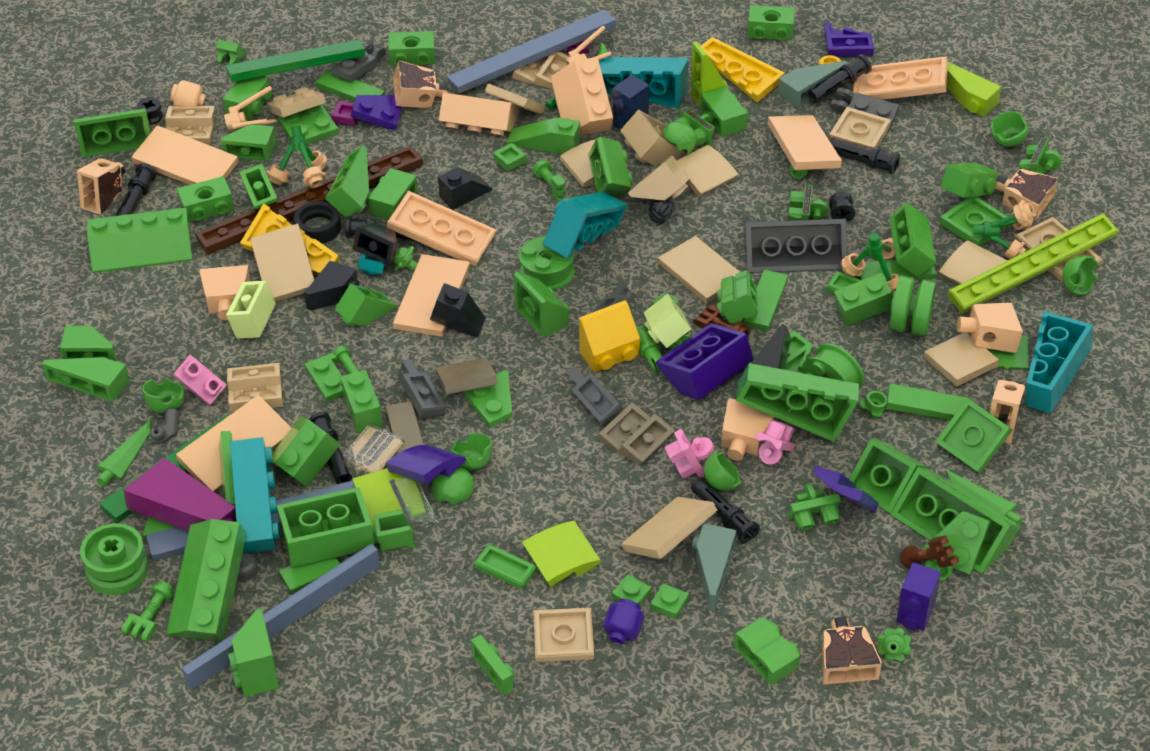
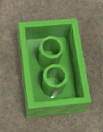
(325, 526)

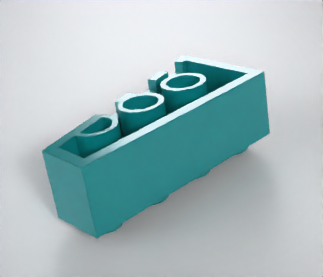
(664, 75)
(582, 221)
(1056, 359)
(253, 493)

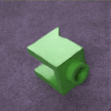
(393, 530)

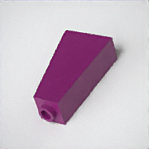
(175, 497)

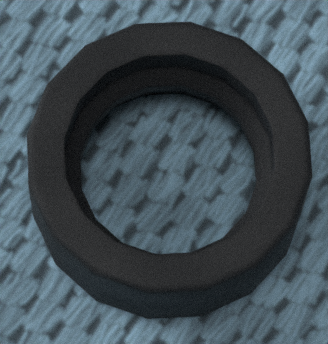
(319, 209)

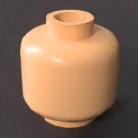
(187, 94)

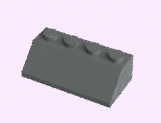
(795, 245)

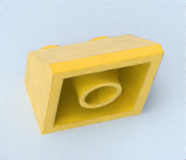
(608, 337)

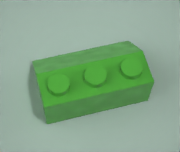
(112, 132)

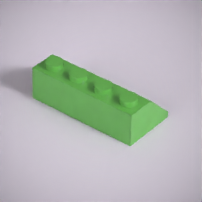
(139, 240)
(934, 502)
(207, 580)

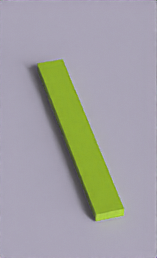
(1032, 263)

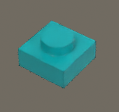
(370, 265)

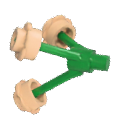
(314, 160)
(1020, 219)
(875, 249)

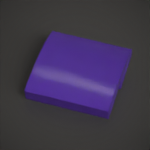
(424, 463)
(846, 488)

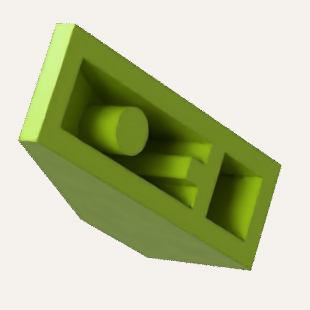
(704, 74)
(972, 90)

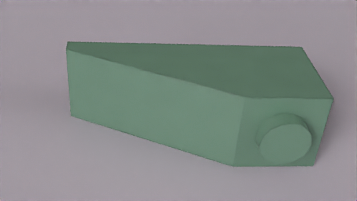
(797, 83)
(713, 556)

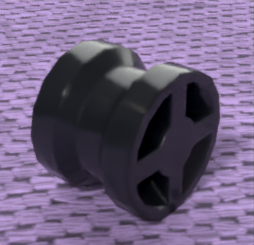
(153, 109)
(841, 206)

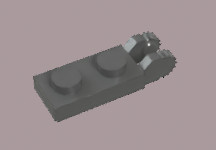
(354, 68)
(865, 103)

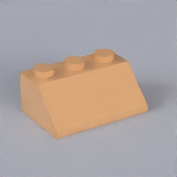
(583, 95)
(478, 113)

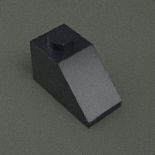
(461, 187)
(376, 242)
(330, 286)
(457, 311)

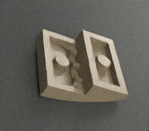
(635, 434)

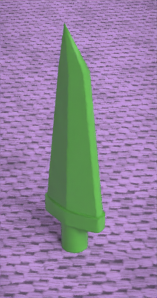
(121, 459)
(994, 501)

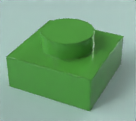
(509, 157)
(631, 589)
(669, 601)

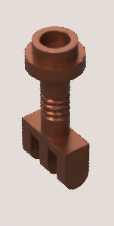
(713, 316)
(937, 551)

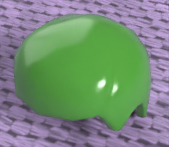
(1009, 129)
(681, 135)
(1079, 273)
(156, 394)
(476, 450)
(721, 472)
(455, 488)

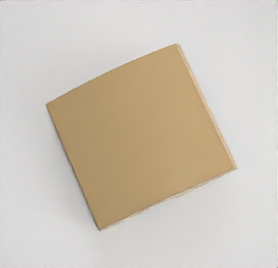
(541, 70)
(192, 122)
(578, 163)
(707, 170)
(969, 262)
(247, 380)

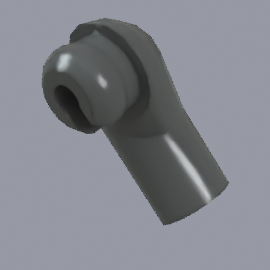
(168, 429)

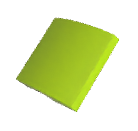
(378, 492)
(561, 552)

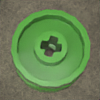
(910, 305)
(114, 559)

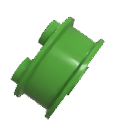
(545, 264)
(834, 363)

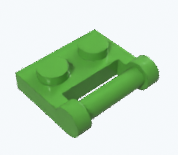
(327, 376)

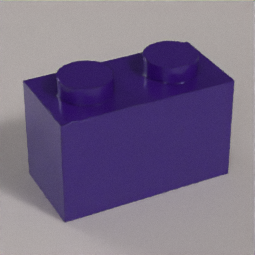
(918, 597)

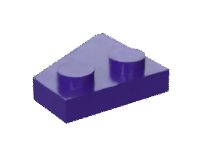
(847, 42)
(377, 110)

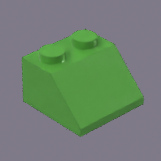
(609, 167)
(539, 305)
(304, 451)
(884, 472)
(253, 658)

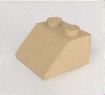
(646, 138)
(664, 181)

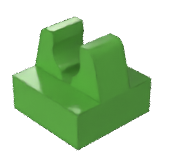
(229, 49)

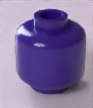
(623, 621)

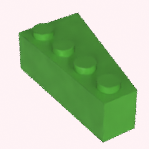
(799, 398)

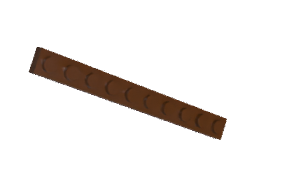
(234, 229)

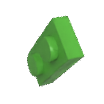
(488, 658)

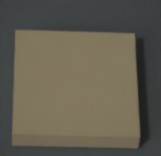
(466, 375)

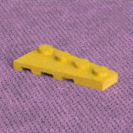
(742, 70)
(268, 221)

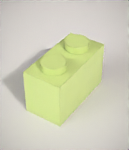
(251, 309)
(666, 321)

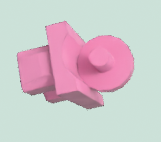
(199, 380)
(776, 440)
(688, 455)

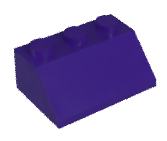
(706, 360)

